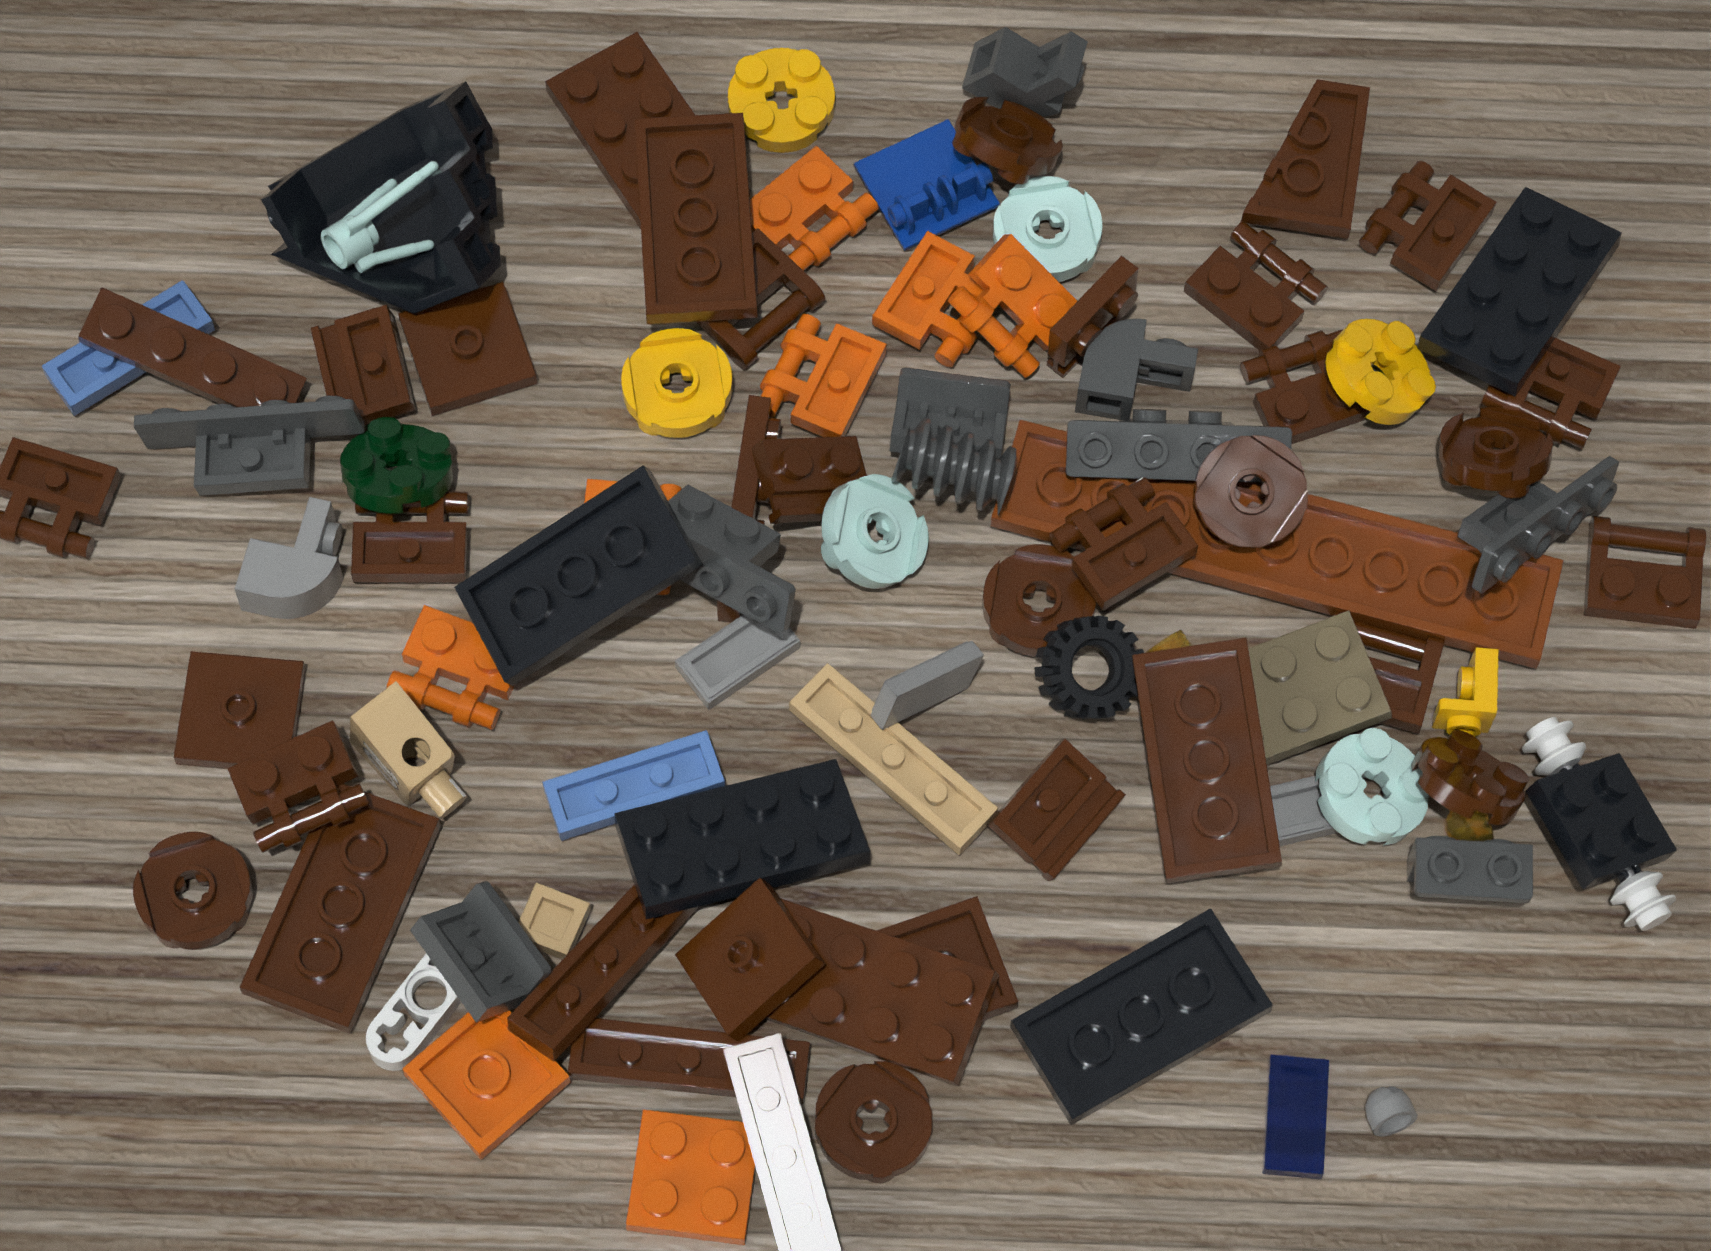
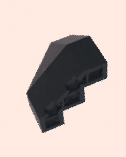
(446, 208)

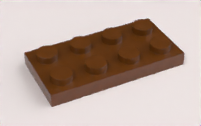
(603, 100)
(695, 218)
(1207, 760)
(340, 912)
(888, 997)

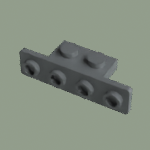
(252, 444)
(1152, 445)
(1524, 527)
(731, 555)

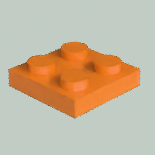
(485, 1080)
(691, 1178)

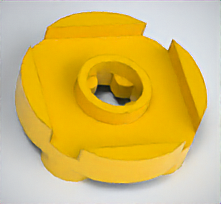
(787, 71)
(1391, 348)
(682, 413)

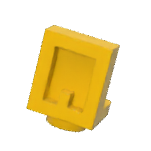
(1476, 696)

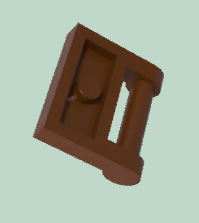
(771, 270)
(1644, 589)
(1403, 687)

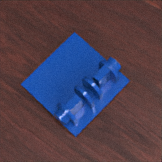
(927, 184)

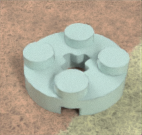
(1064, 207)
(848, 541)
(1342, 786)

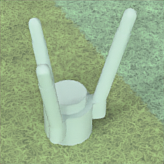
(354, 235)

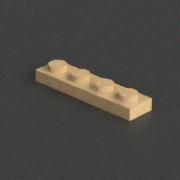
(893, 760)

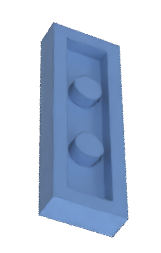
(88, 375)
(657, 774)

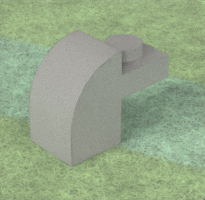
(295, 579)

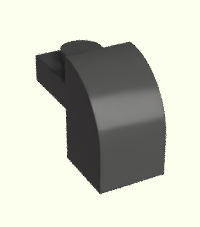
(1021, 72)
(1124, 358)

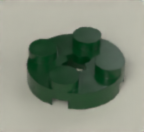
(421, 459)

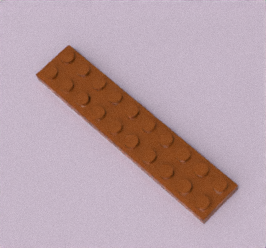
(1335, 559)

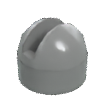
(1389, 1111)

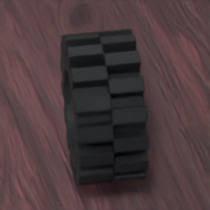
(1058, 675)

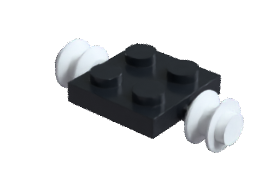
(1600, 822)

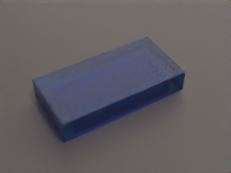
(1295, 1117)

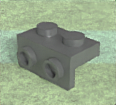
(951, 399)
(1471, 869)
(482, 952)

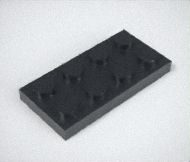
(1519, 291)
(578, 575)
(732, 835)
(1141, 1016)

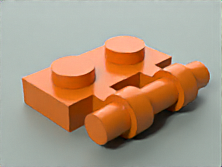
(803, 196)
(1024, 291)
(921, 296)
(837, 382)
(453, 650)

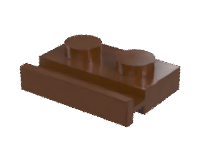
(1099, 307)
(365, 363)
(804, 472)
(1056, 809)

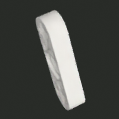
(391, 1020)

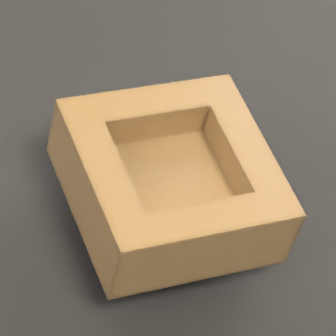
(554, 920)

